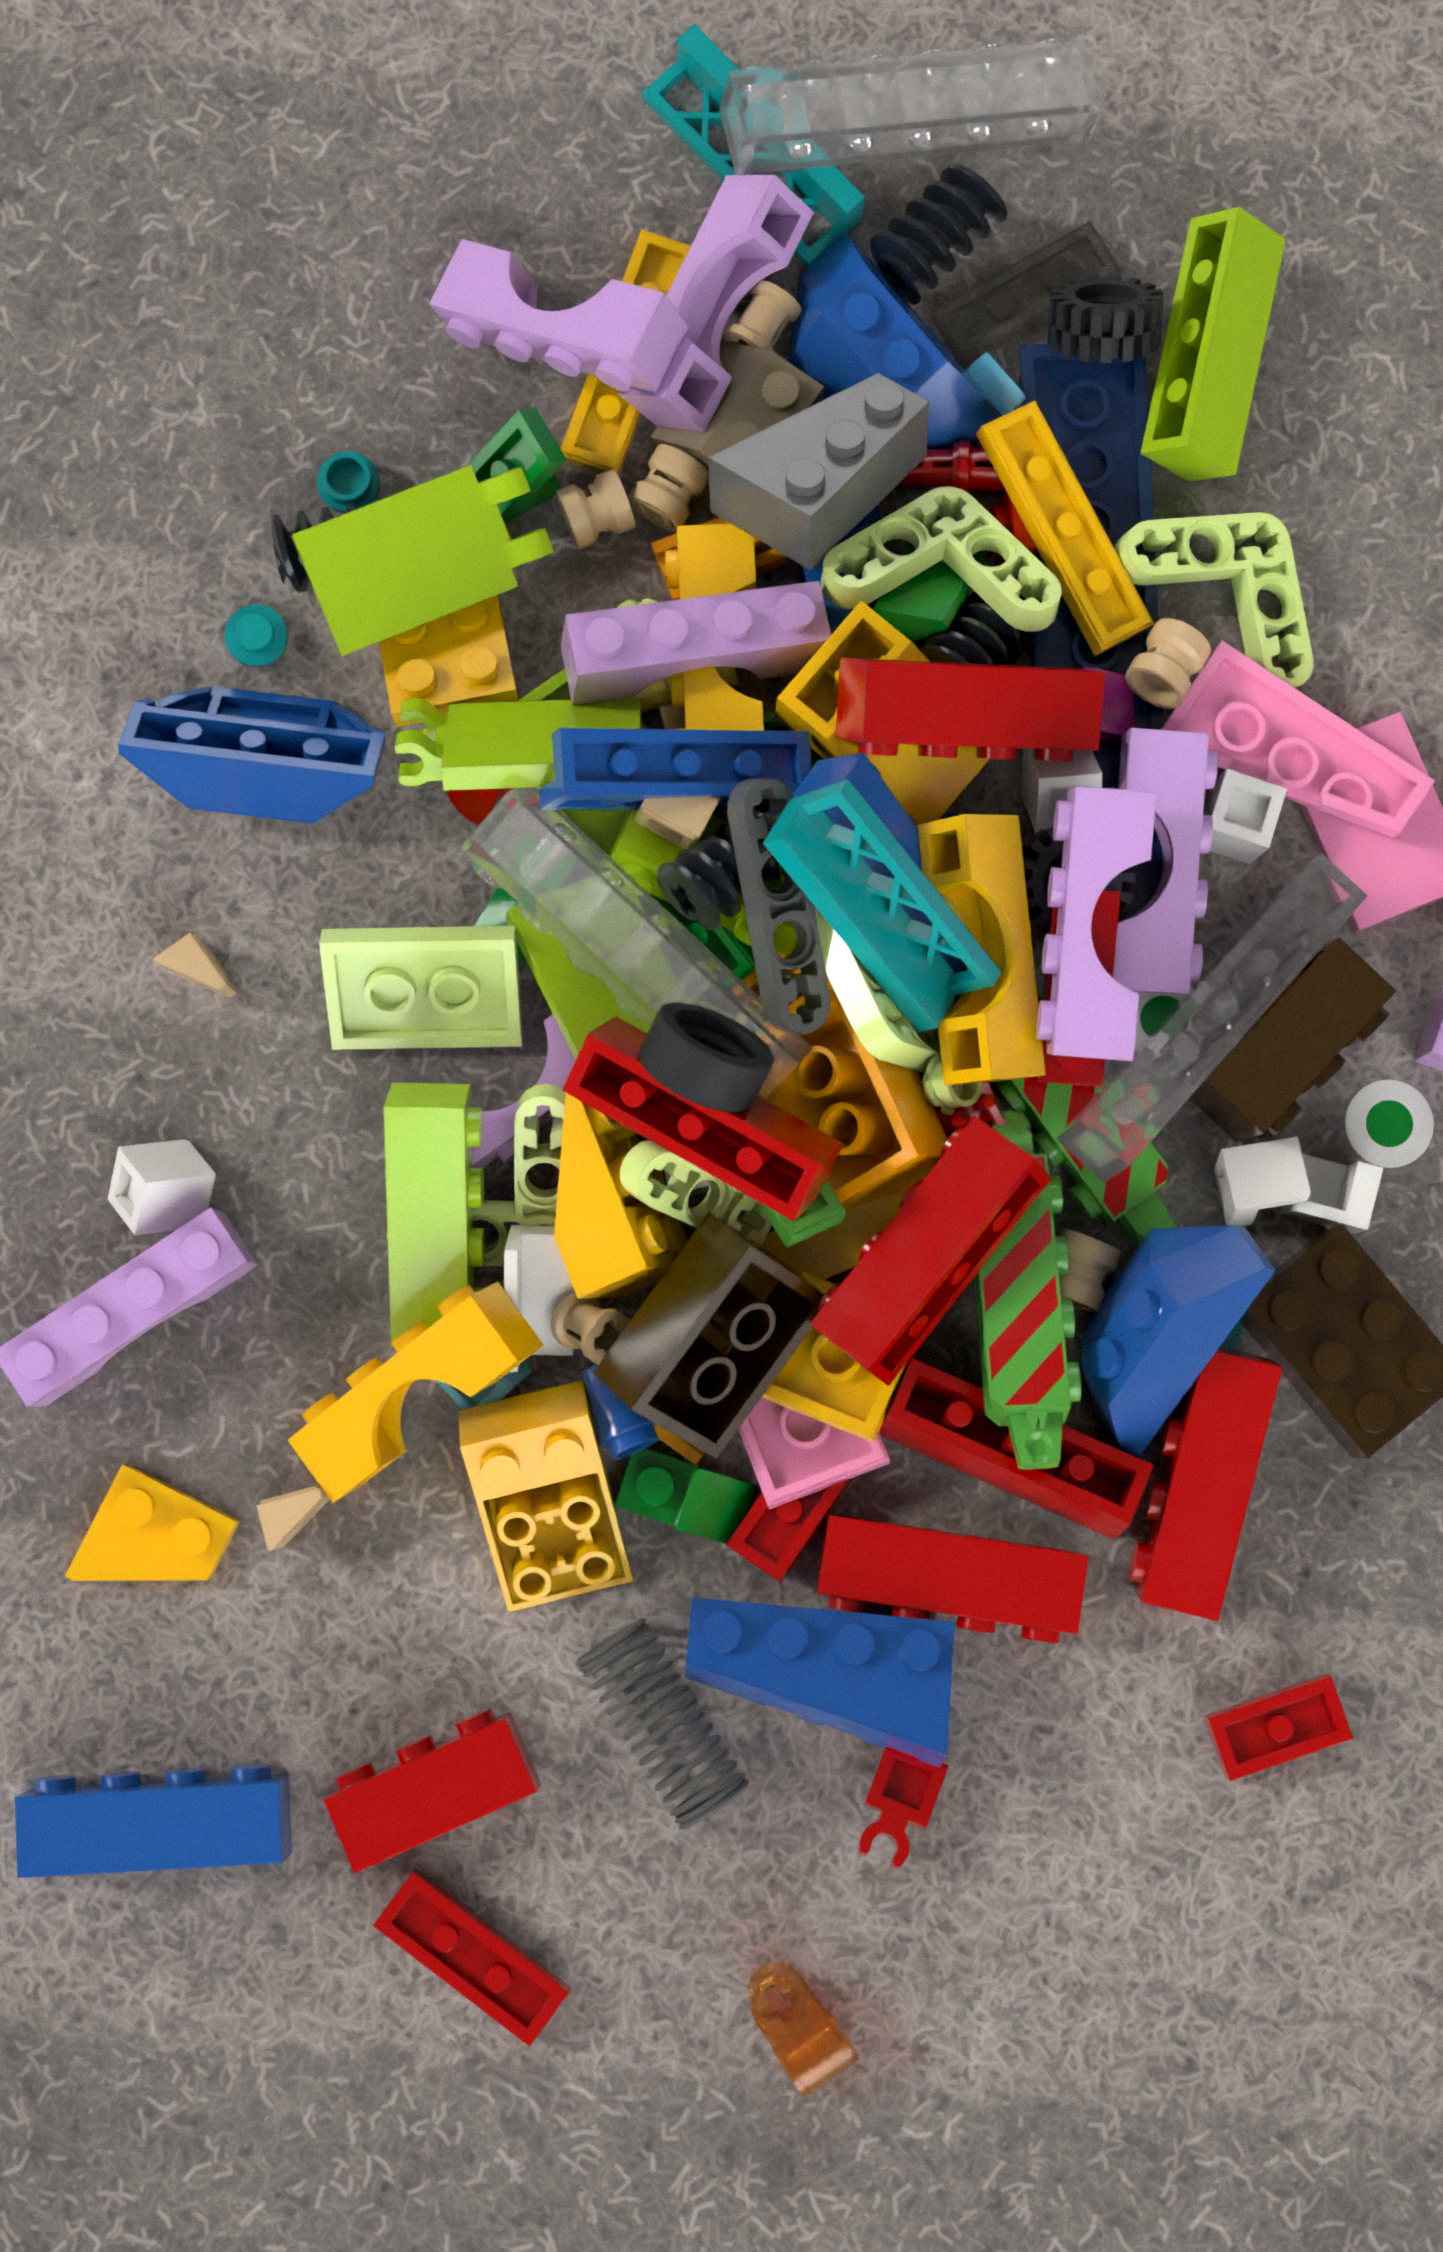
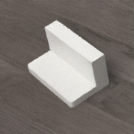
(536, 1281)

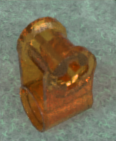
(804, 2034)

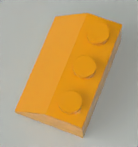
(868, 1106)

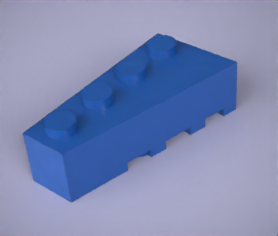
(831, 1668)

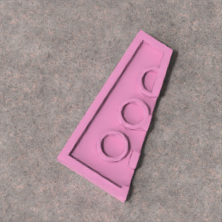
(1297, 744)

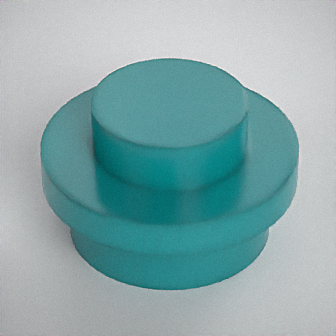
(347, 479)
(256, 636)

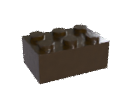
(1295, 1044)
(711, 1336)
(1348, 1342)

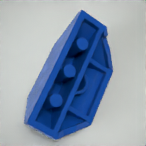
(863, 326)
(253, 752)
(1166, 1324)

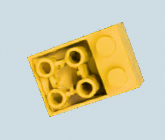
(809, 703)
(601, 1230)
(544, 1495)

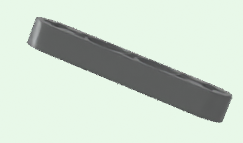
(768, 910)

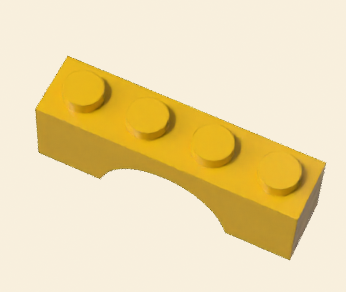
(707, 563)
(981, 876)
(467, 1348)

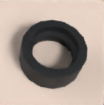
(706, 1057)

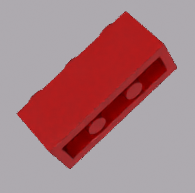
(431, 1789)

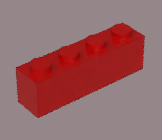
(968, 706)
(754, 1151)
(930, 1249)
(949, 1424)
(1205, 1485)
(951, 1575)

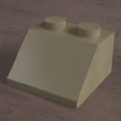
(758, 396)

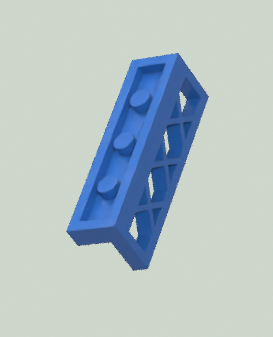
(629, 765)

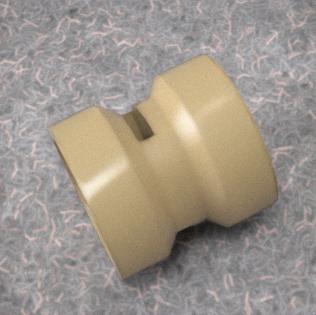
(668, 487)
(596, 509)
(1171, 657)
(1088, 1267)

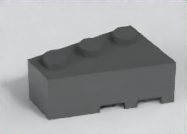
(821, 468)

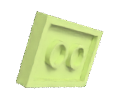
(422, 987)

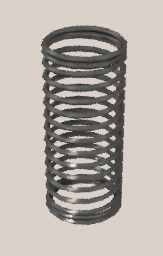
(707, 1800)

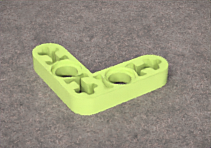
(953, 544)
(1246, 569)
(869, 1009)
(673, 1199)
(531, 1204)

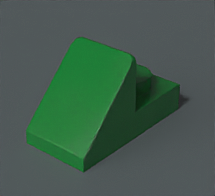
(524, 444)
(684, 1495)

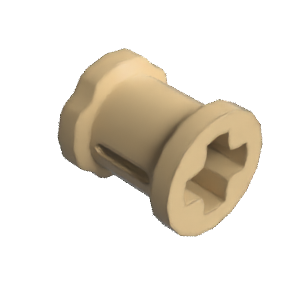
(764, 317)
(587, 1326)

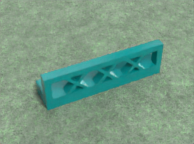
(708, 68)
(868, 906)

